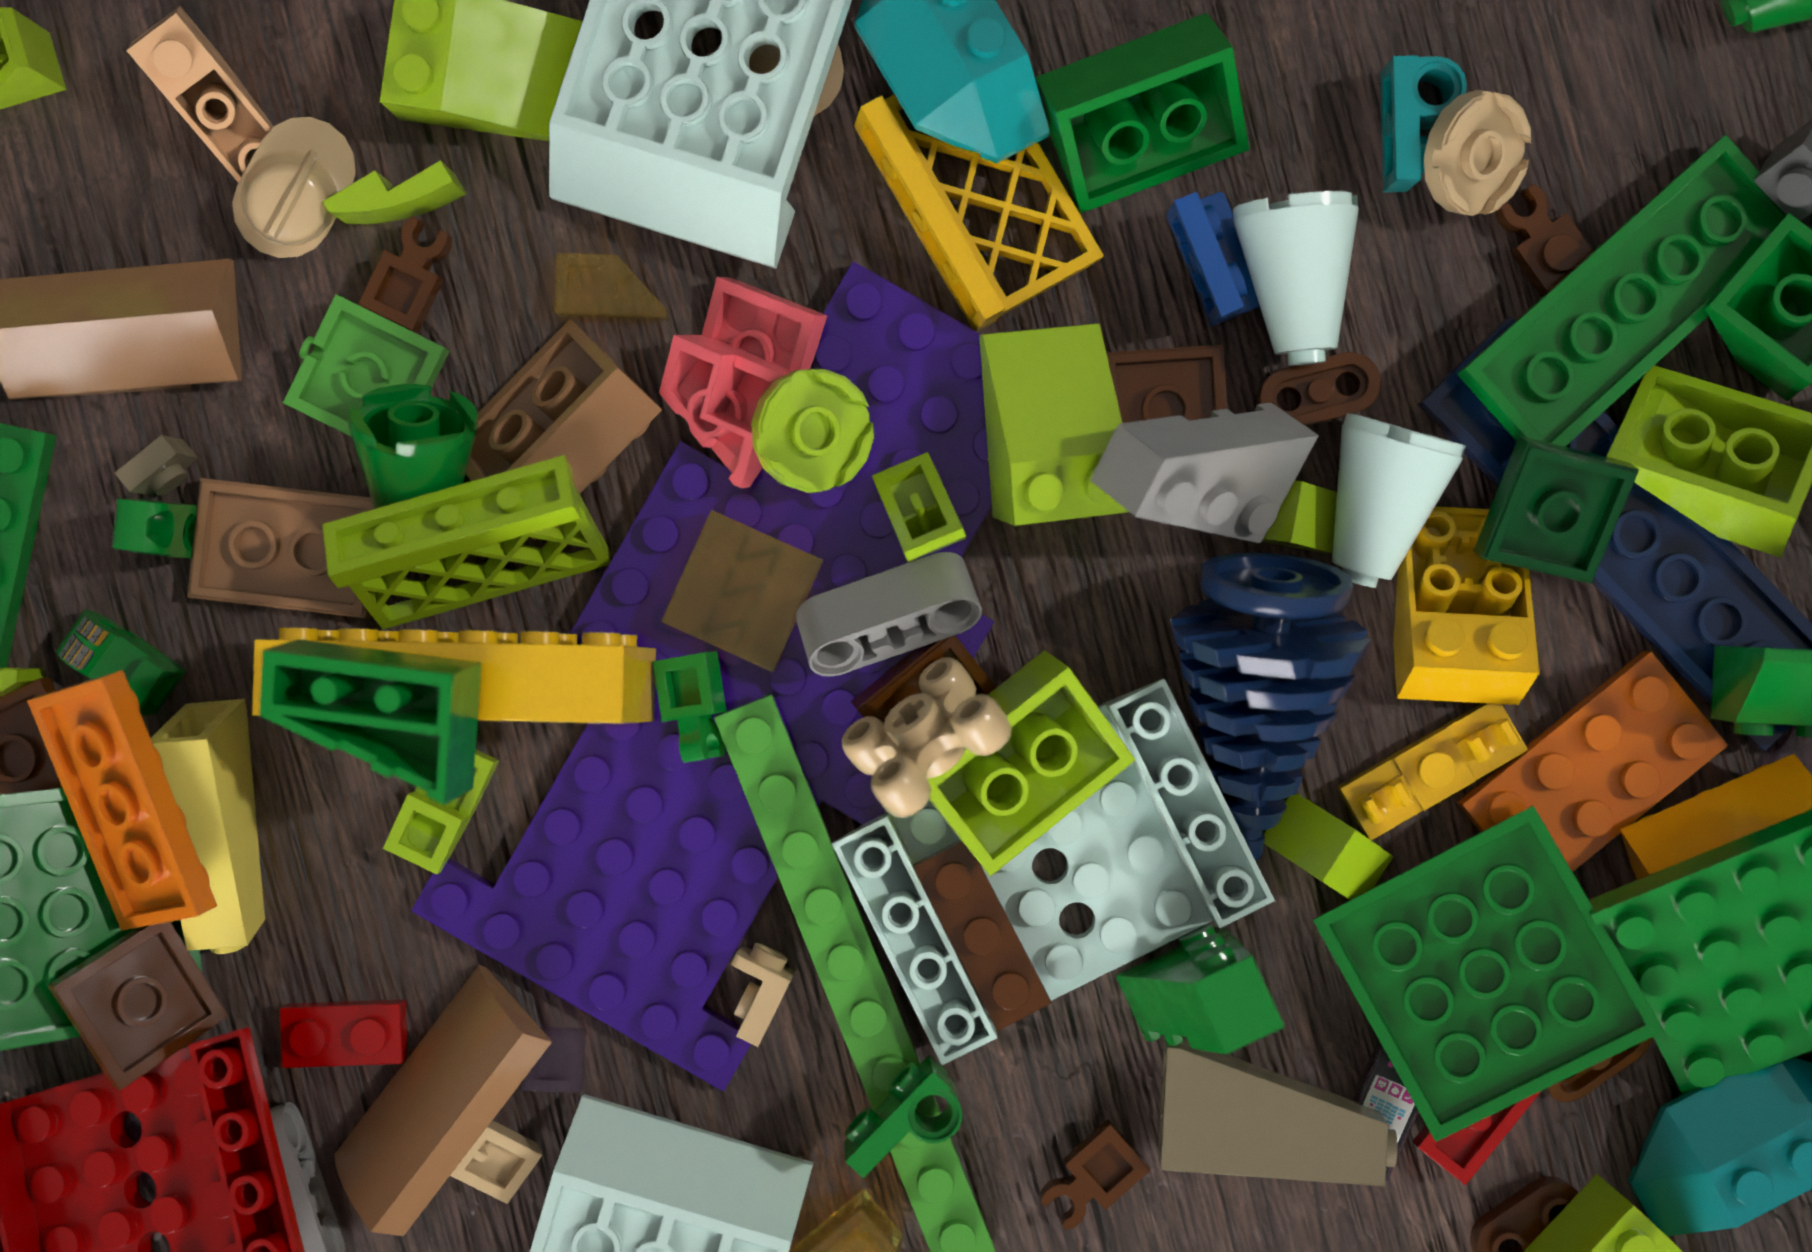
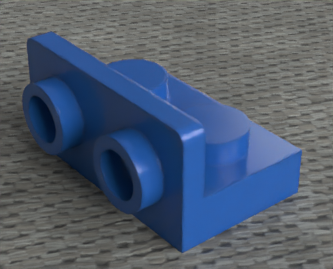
(1213, 255)

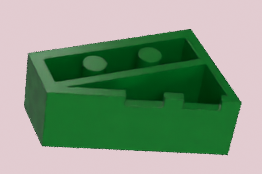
(383, 706)
(1203, 993)

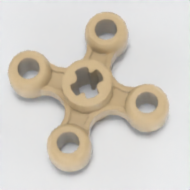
(925, 736)

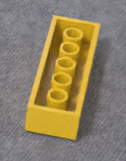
(528, 681)

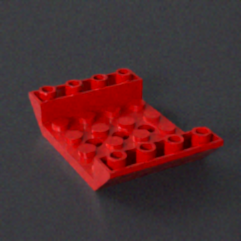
(203, 1140)

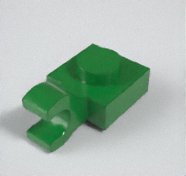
(690, 692)

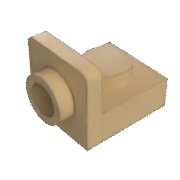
(760, 1002)
(498, 1162)

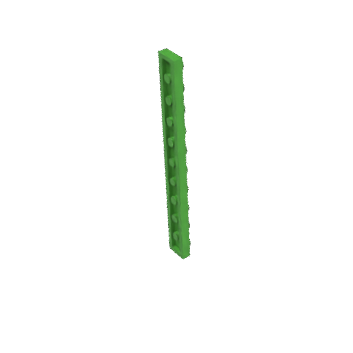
(847, 962)

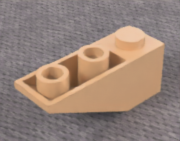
(202, 89)

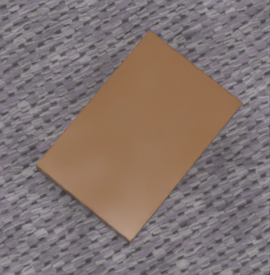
(269, 547)

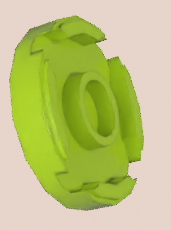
(812, 430)

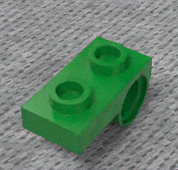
(877, 1132)

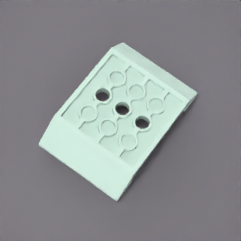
(690, 137)
(1143, 852)
(666, 1188)

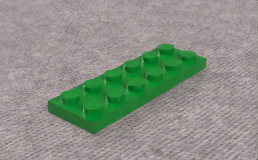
(1625, 301)

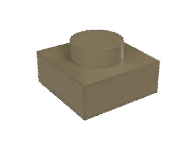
(158, 467)

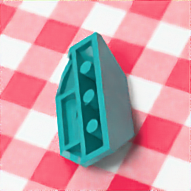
(957, 72)
(1728, 1151)

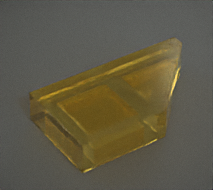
(602, 288)

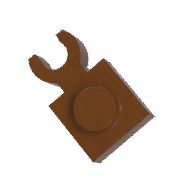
(1548, 247)
(403, 285)
(1100, 1169)

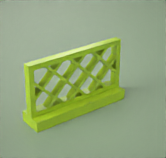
(443, 527)

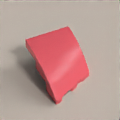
(724, 372)

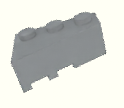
(1207, 472)

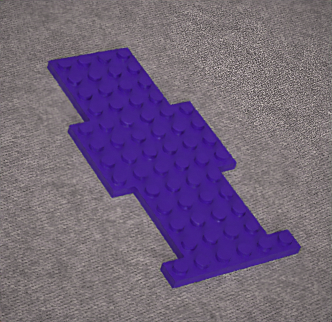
(656, 864)

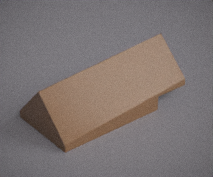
(119, 330)

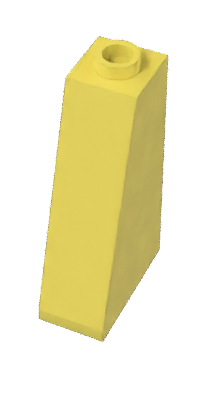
(212, 783)

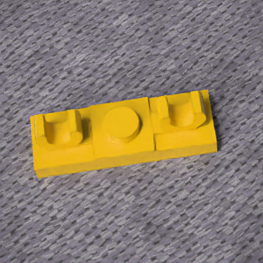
(1432, 769)

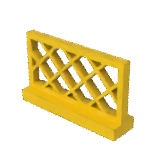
(942, 228)

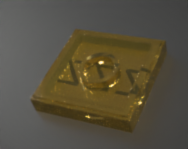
(742, 591)

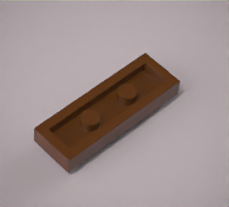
(982, 934)

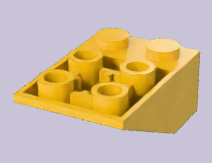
(1462, 619)

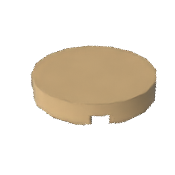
(1477, 153)

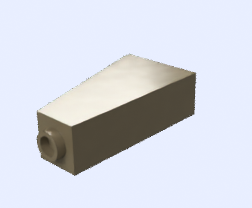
(1261, 1124)

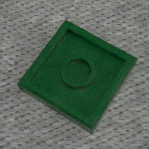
(1555, 509)

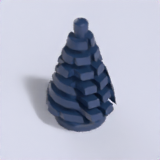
(1266, 674)

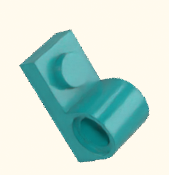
(1406, 114)

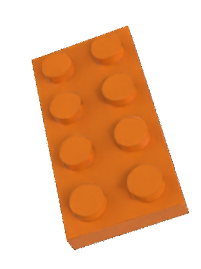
(1602, 761)
(123, 802)

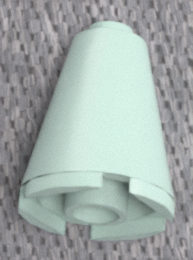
(1300, 268)
(1386, 494)

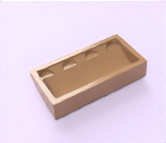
(438, 1104)

